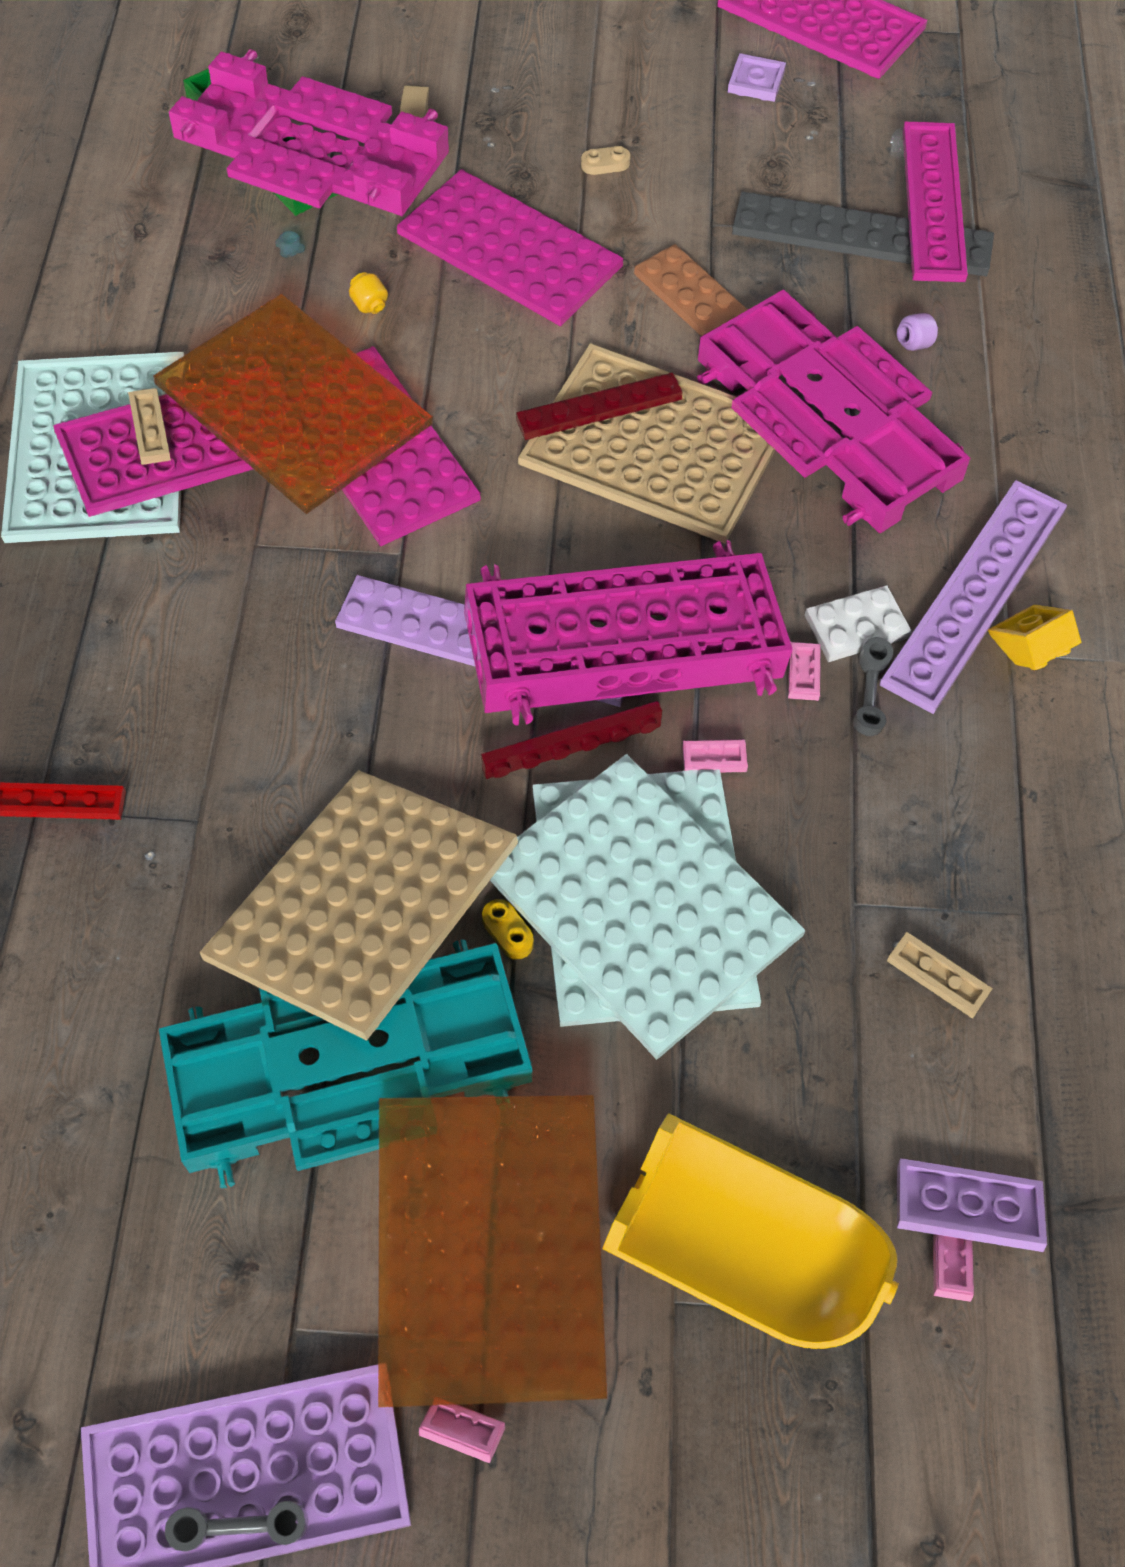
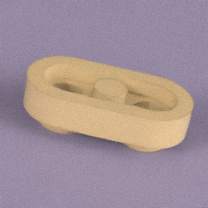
(605, 160)

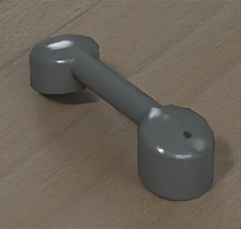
(874, 661)
(190, 1526)

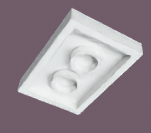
(850, 622)

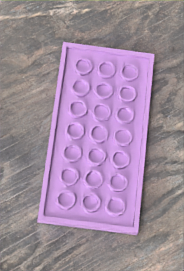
(239, 1458)

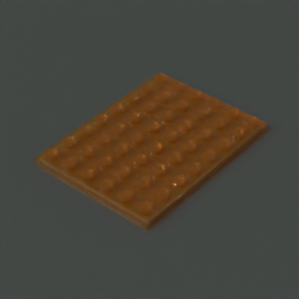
(293, 402)
(489, 1251)

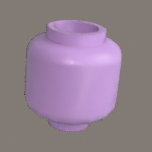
(917, 331)

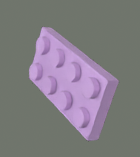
(971, 1205)

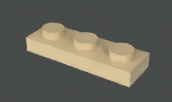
(149, 426)
(939, 975)

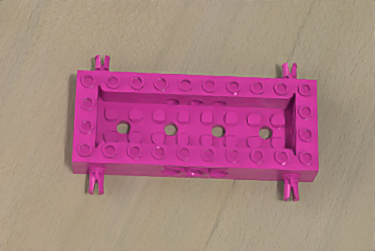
(632, 650)

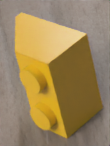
(1037, 635)

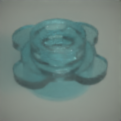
(289, 244)

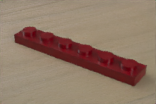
(598, 406)
(561, 743)

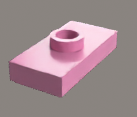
(804, 671)
(715, 755)
(953, 1268)
(463, 1430)

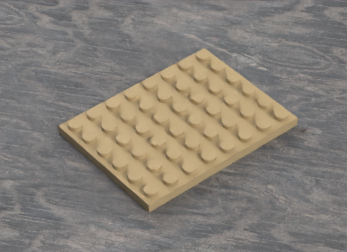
(674, 461)
(360, 902)

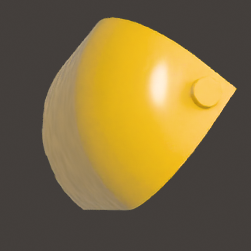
(754, 1240)

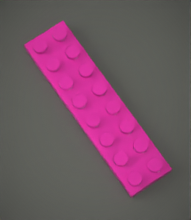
(934, 202)

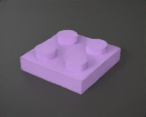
(756, 77)

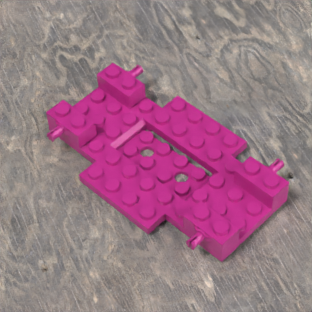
(251, 118)
(892, 446)

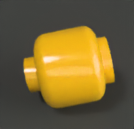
(368, 293)

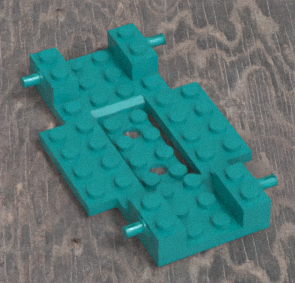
(234, 1065)

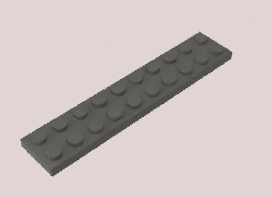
(843, 230)

